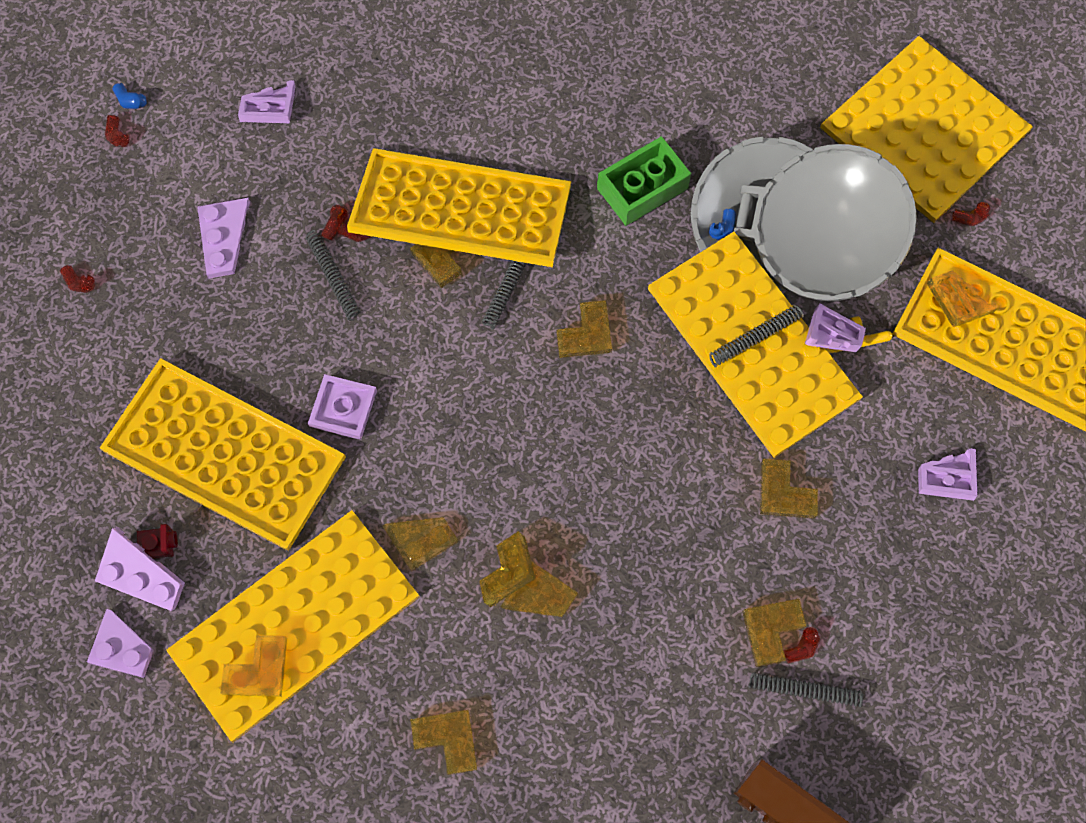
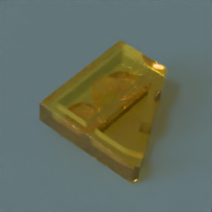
(959, 299)
(420, 539)
(542, 596)

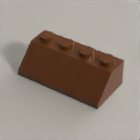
(781, 798)

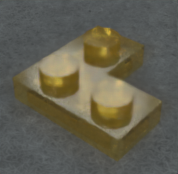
(437, 263)
(591, 337)
(779, 498)
(514, 572)
(764, 626)
(262, 677)
(452, 732)

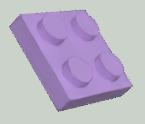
(342, 406)

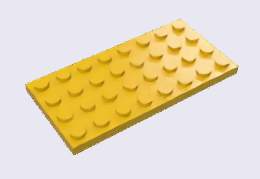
(460, 207)
(1020, 348)
(775, 385)
(223, 453)
(319, 598)

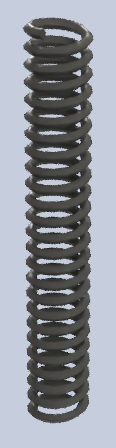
(329, 277)
(497, 297)
(768, 330)
(769, 678)

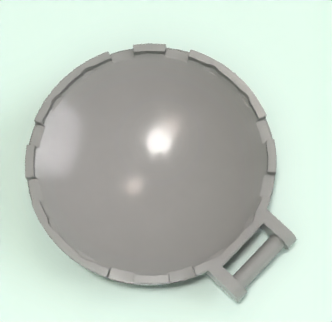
(719, 187)
(831, 222)

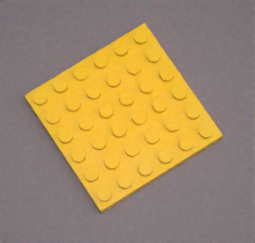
(929, 125)

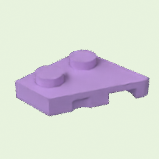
(268, 105)
(834, 331)
(950, 476)
(120, 647)

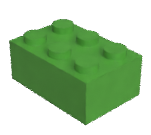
(643, 180)

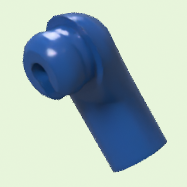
(128, 100)
(725, 227)

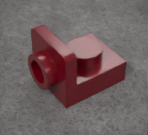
(158, 542)

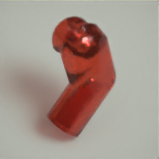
(113, 133)

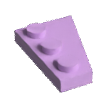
(221, 235)
(137, 574)

